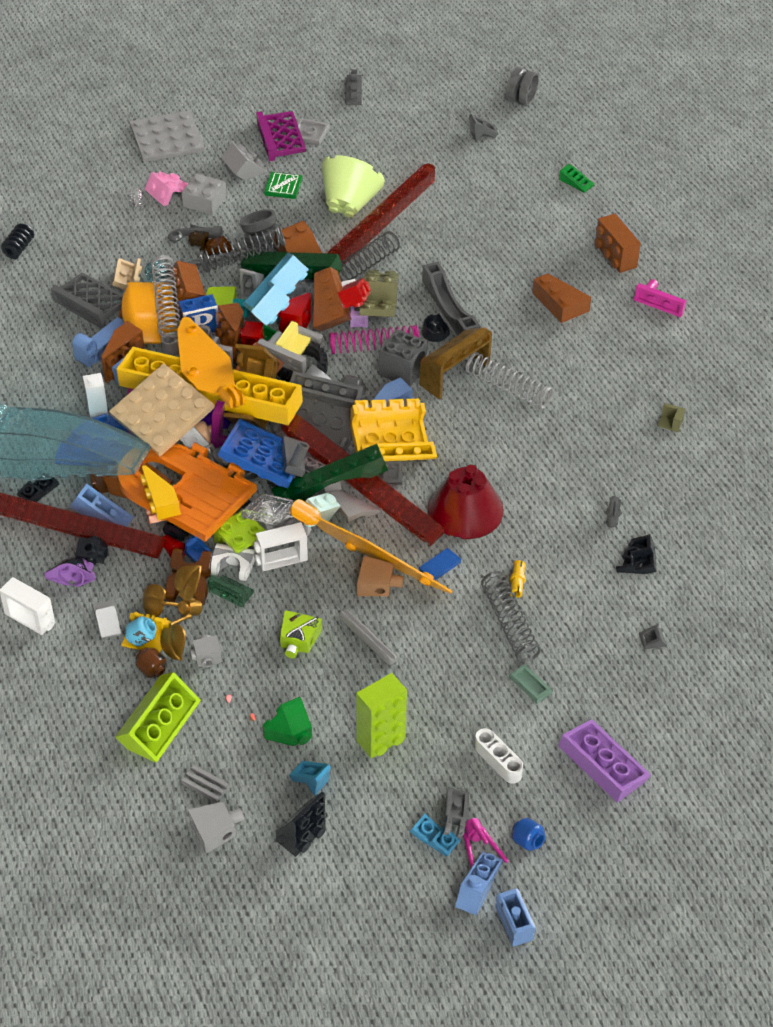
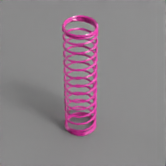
(332, 337)

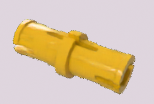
(518, 578)

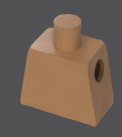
(377, 578)

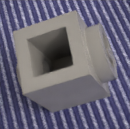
(206, 651)

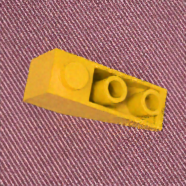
(161, 493)

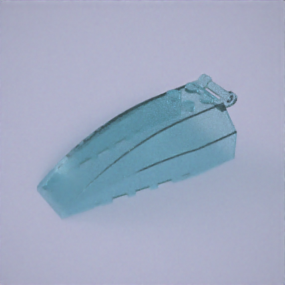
(61, 443)

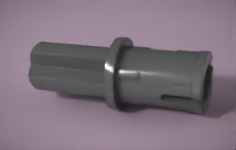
(613, 511)

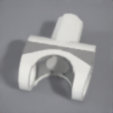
(225, 556)

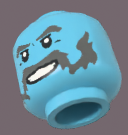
(140, 631)

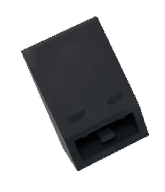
(303, 826)

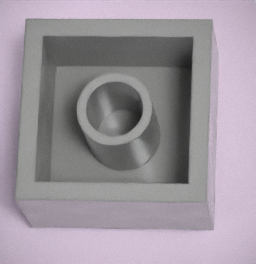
(204, 194)

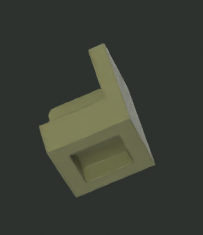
(671, 417)

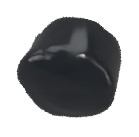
(435, 328)

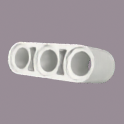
(494, 748)

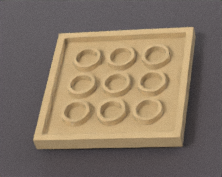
(162, 409)

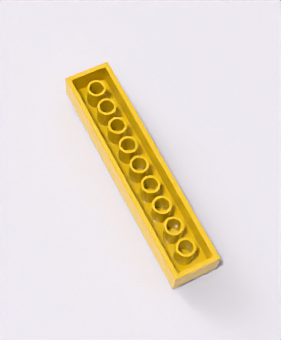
(265, 396)

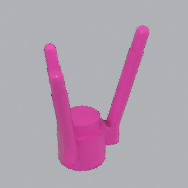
(475, 832)

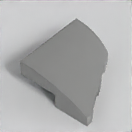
(353, 507)

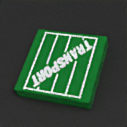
(283, 185)

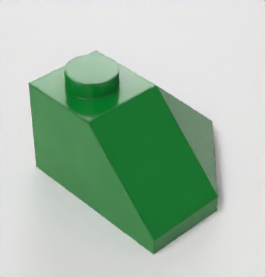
(289, 725)

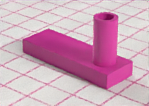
(660, 300)

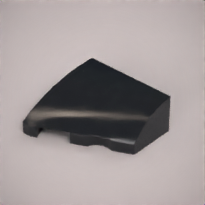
(639, 551)

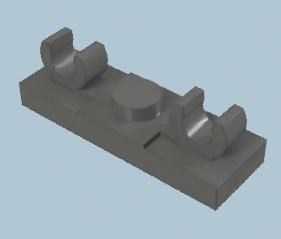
(354, 88)

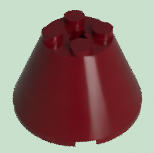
(466, 504)

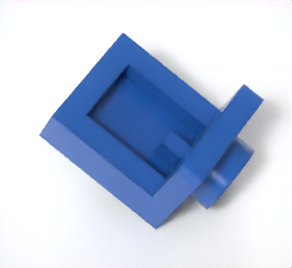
(194, 548)

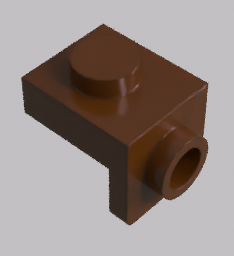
(213, 243)

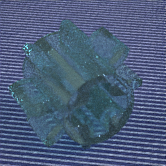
(148, 271)

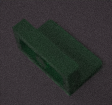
(230, 590)

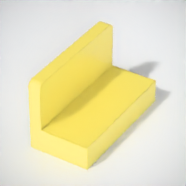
(292, 340)

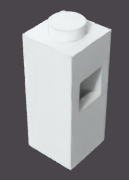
(95, 395)

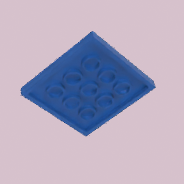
(256, 452)

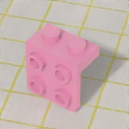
(163, 185)

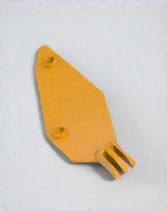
(206, 364)
(310, 516)

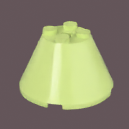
(349, 184)

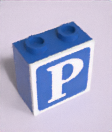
(200, 310)

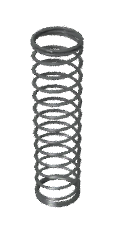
(280, 238)
(386, 243)
(498, 615)

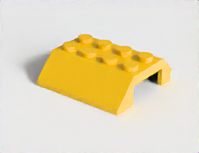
(394, 428)

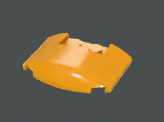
(140, 309)

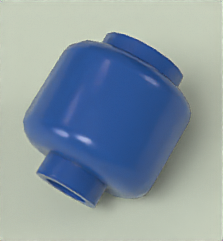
(528, 834)

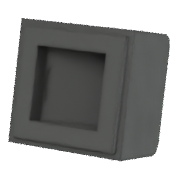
(652, 637)

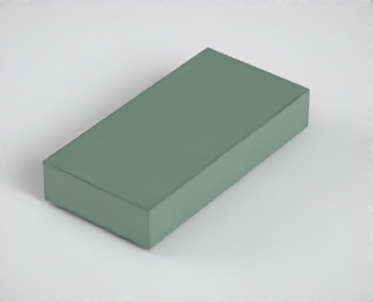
(530, 683)

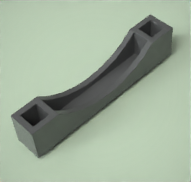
(438, 286)

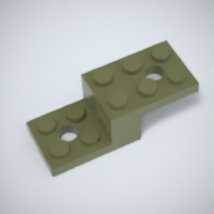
(383, 294)

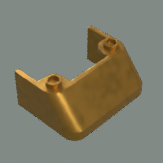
(451, 354)
(256, 361)

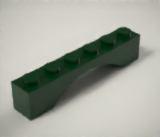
(361, 464)

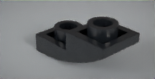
(38, 489)

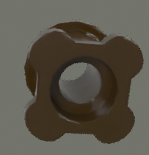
(198, 239)

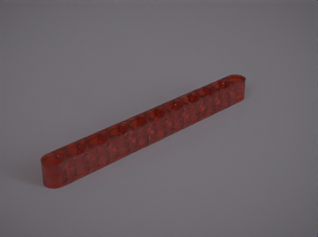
(385, 212)
(372, 488)
(81, 525)

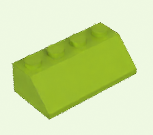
(158, 717)

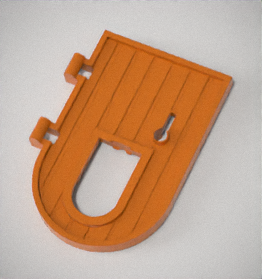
(203, 488)

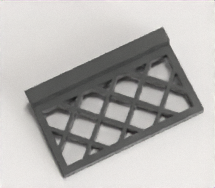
(81, 306)

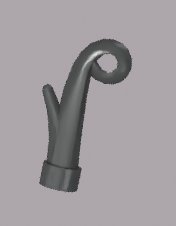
(214, 232)

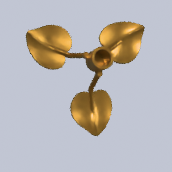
(185, 581)

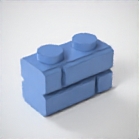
(515, 917)

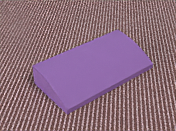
(603, 760)

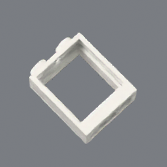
(279, 536)
(27, 606)

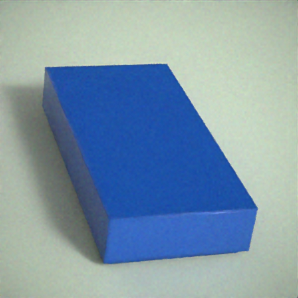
(441, 564)

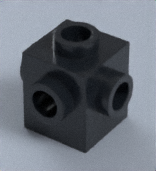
(92, 549)

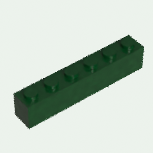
(314, 262)

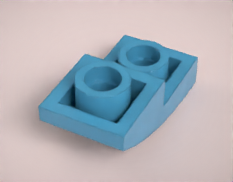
(433, 835)

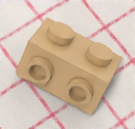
(126, 272)

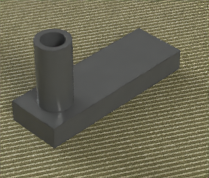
(293, 455)

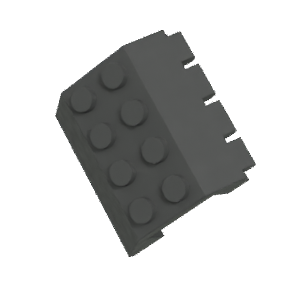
(326, 407)

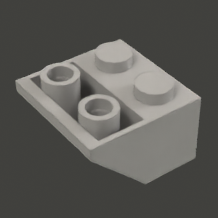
(243, 162)

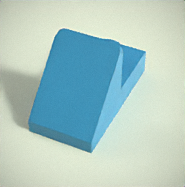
(312, 774)

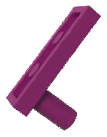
(217, 436)

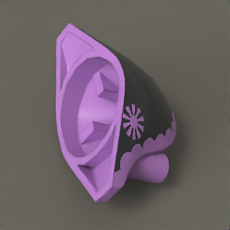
(72, 569)

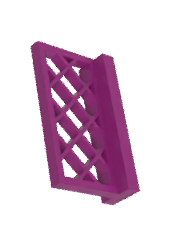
(268, 136)

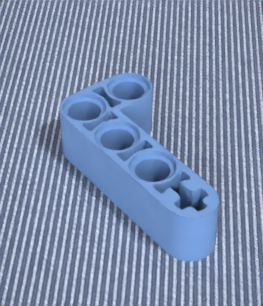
(90, 350)

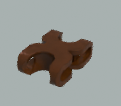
(176, 562)

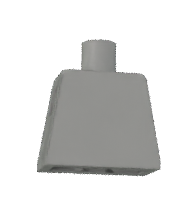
(214, 824)

